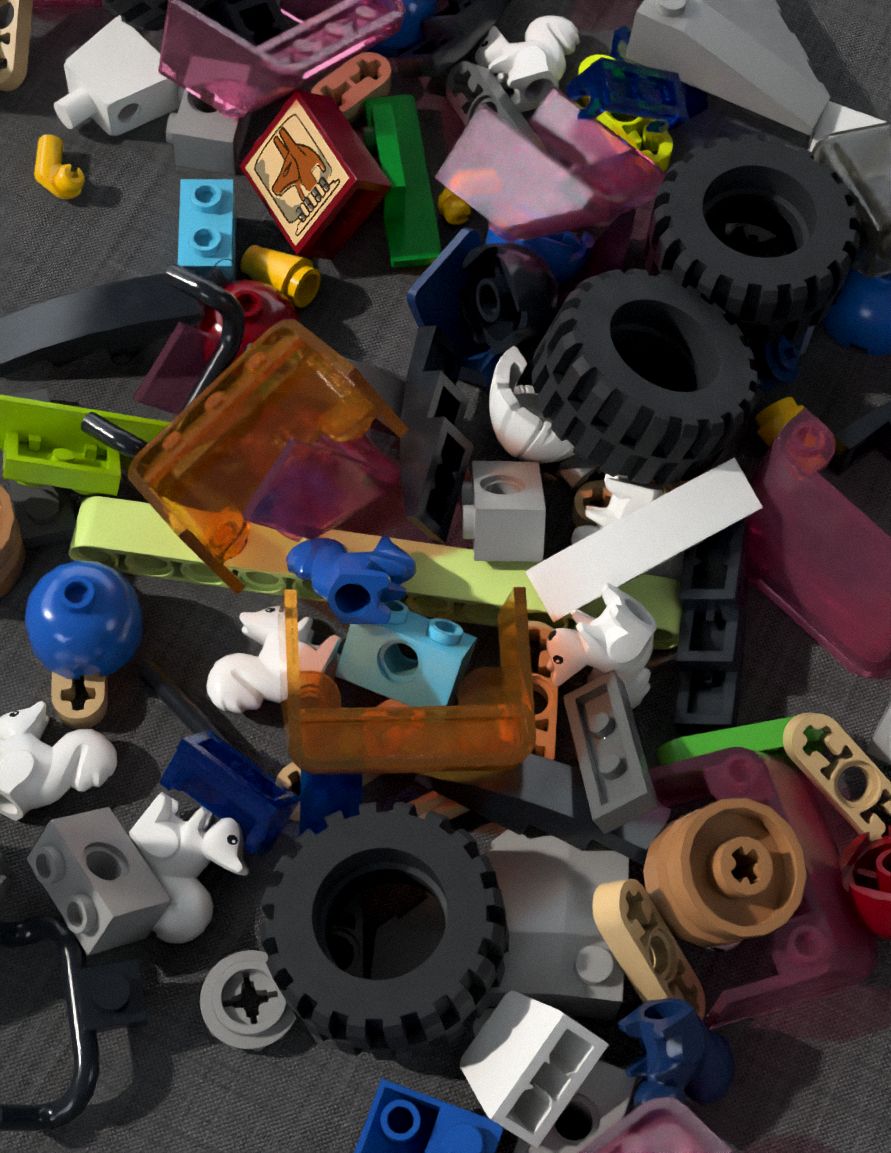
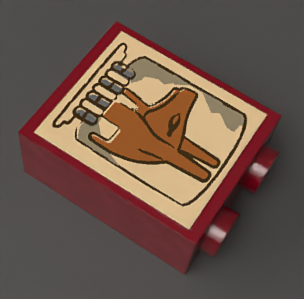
(314, 175)

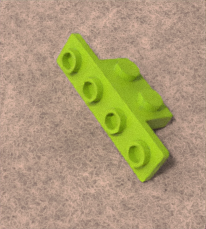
(47, 447)

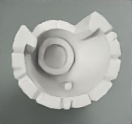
(518, 418)

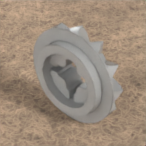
(225, 986)

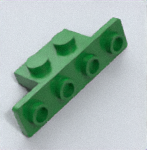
(408, 206)

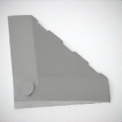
(734, 53)
(550, 920)

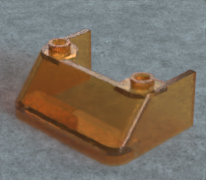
(230, 435)
(484, 732)

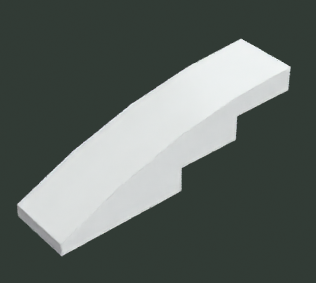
(643, 539)

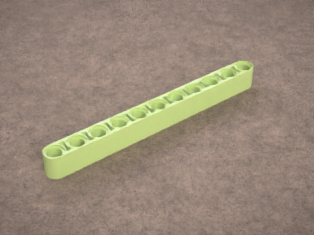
(445, 585)

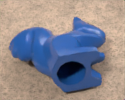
(354, 581)

